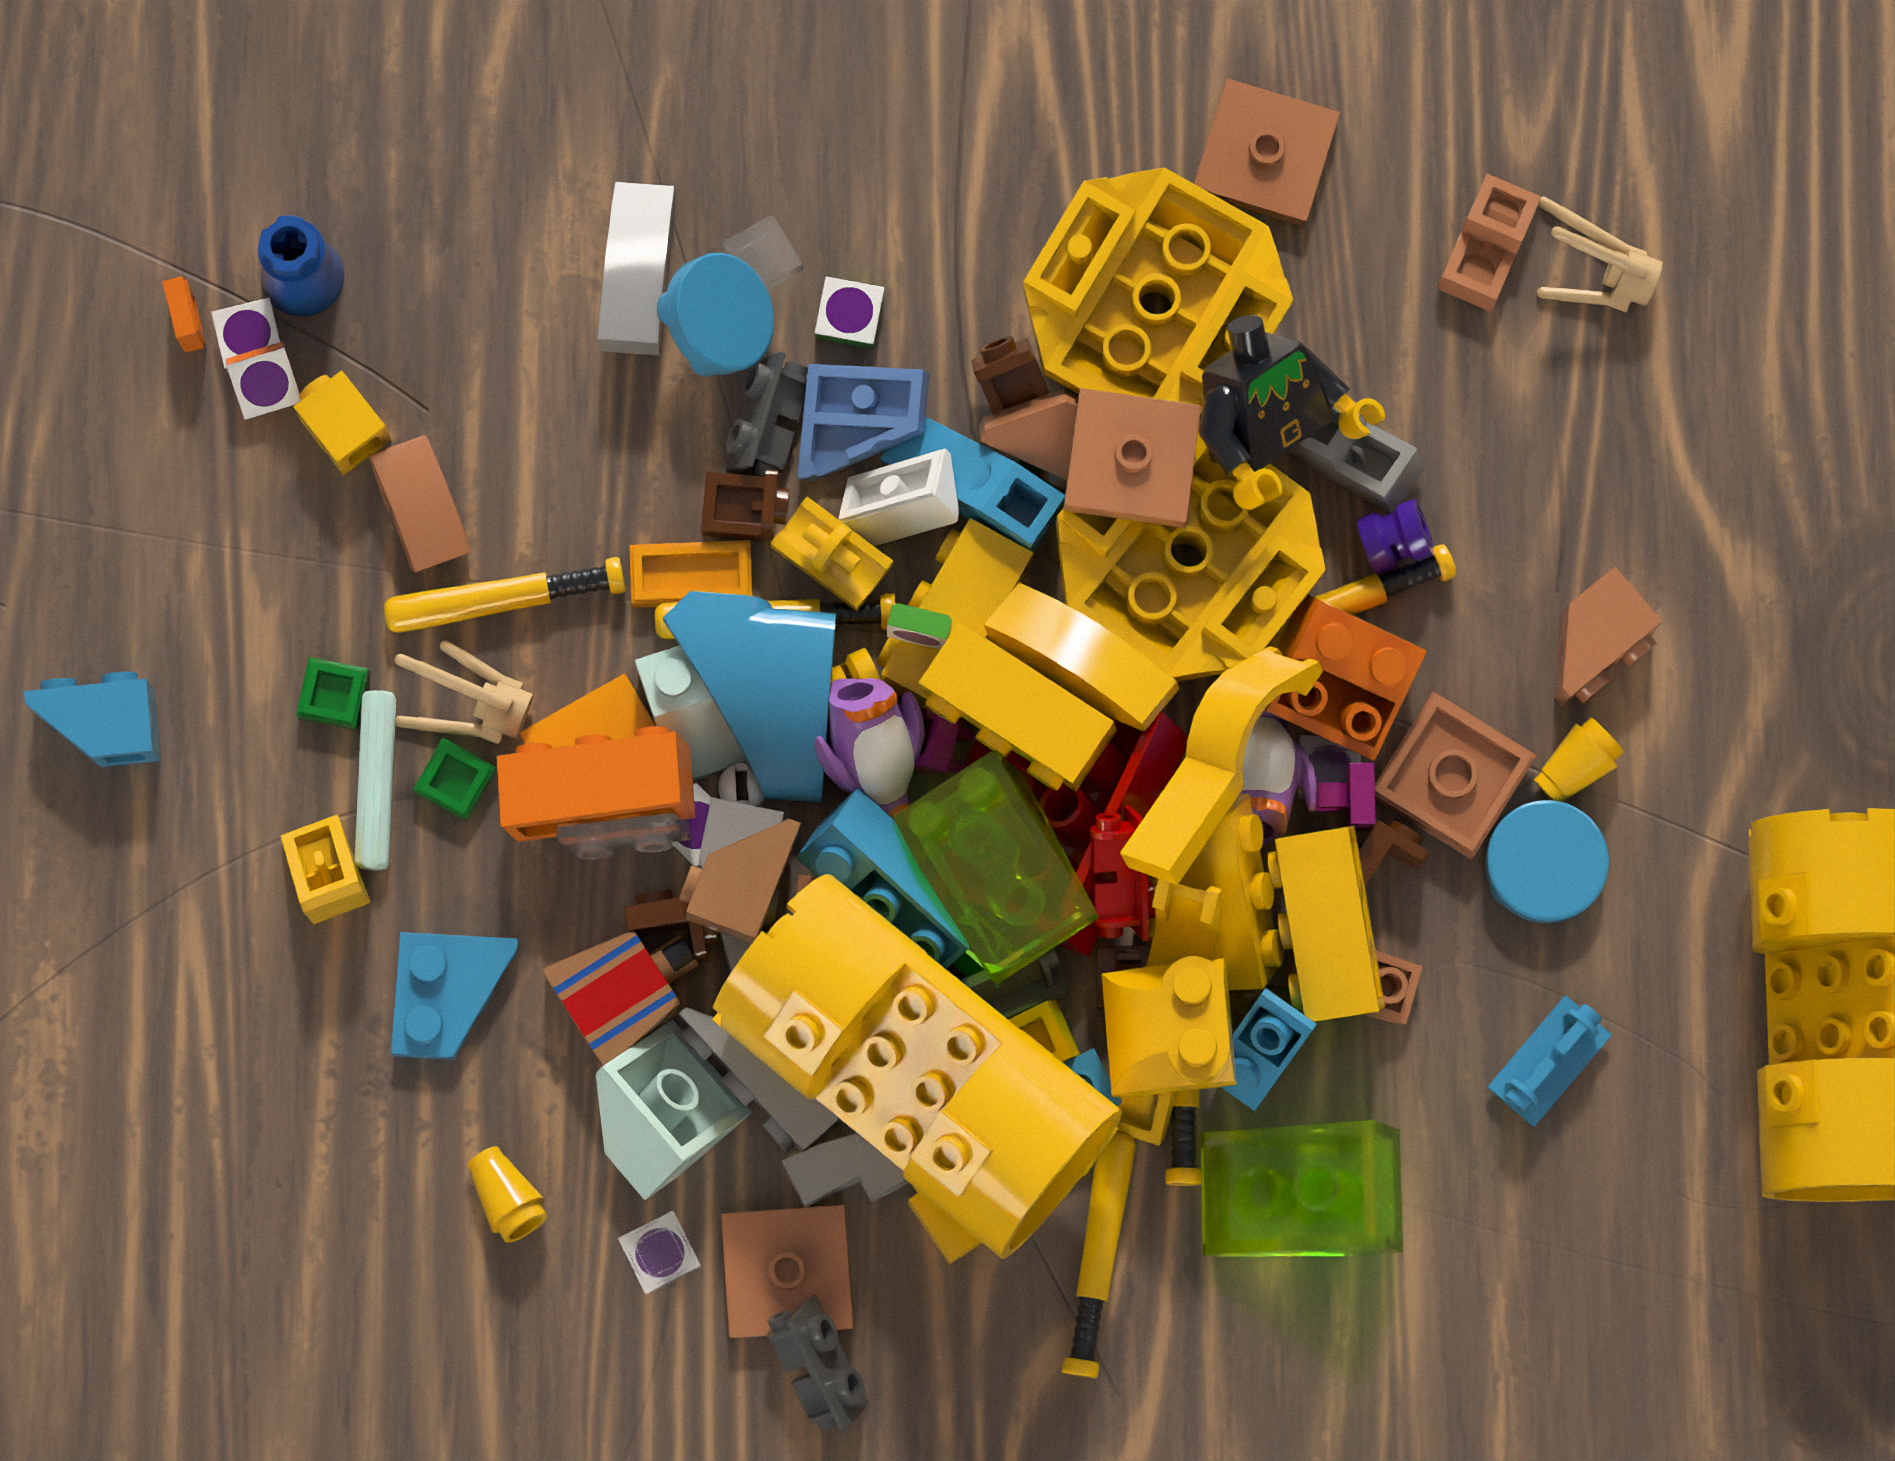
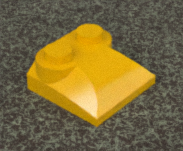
(1169, 1027)

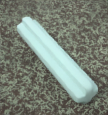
(375, 780)

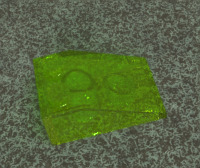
(996, 865)
(1302, 1190)

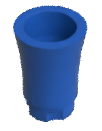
(304, 284)

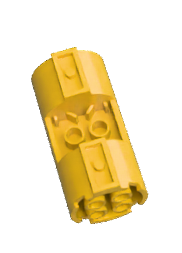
(1829, 951)
(916, 1064)

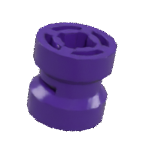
(1395, 536)

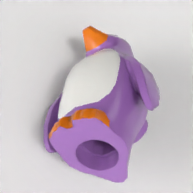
(872, 741)
(1273, 772)

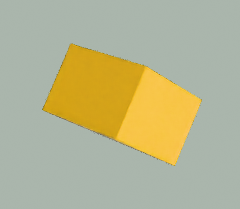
(324, 870)

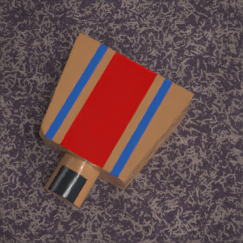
(620, 990)

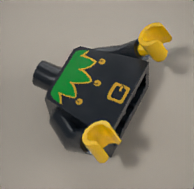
(1267, 401)

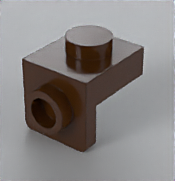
(1008, 373)
(743, 506)
(1395, 840)
(661, 913)

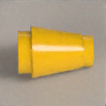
(1579, 761)
(506, 1195)

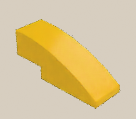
(1081, 657)

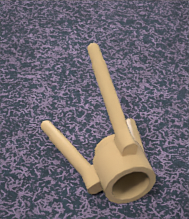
(1628, 272)
(499, 705)

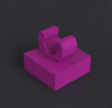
(940, 744)
(1353, 796)

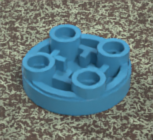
(718, 314)
(1546, 861)

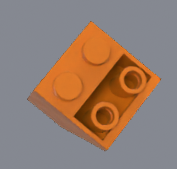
(1360, 681)

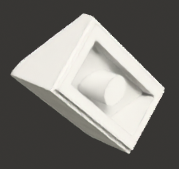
(901, 498)

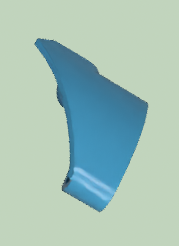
(767, 680)

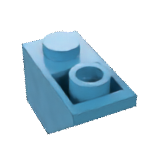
(105, 720)
(1265, 1046)

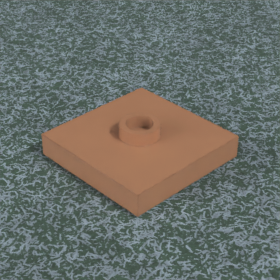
(1266, 152)
(1132, 458)
(1452, 775)
(781, 1261)

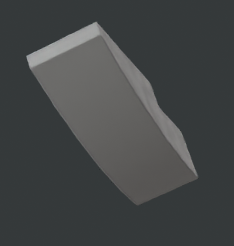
(635, 268)
(1372, 467)
(838, 1165)

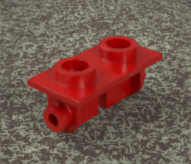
(1127, 897)

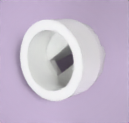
(727, 785)

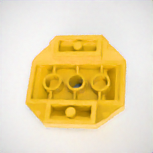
(1139, 239)
(1203, 615)

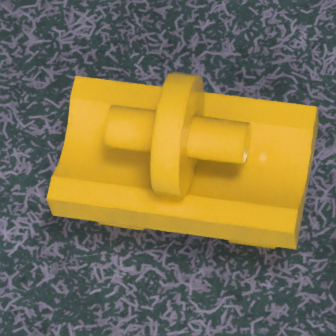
(832, 554)

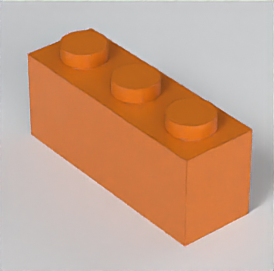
(594, 782)

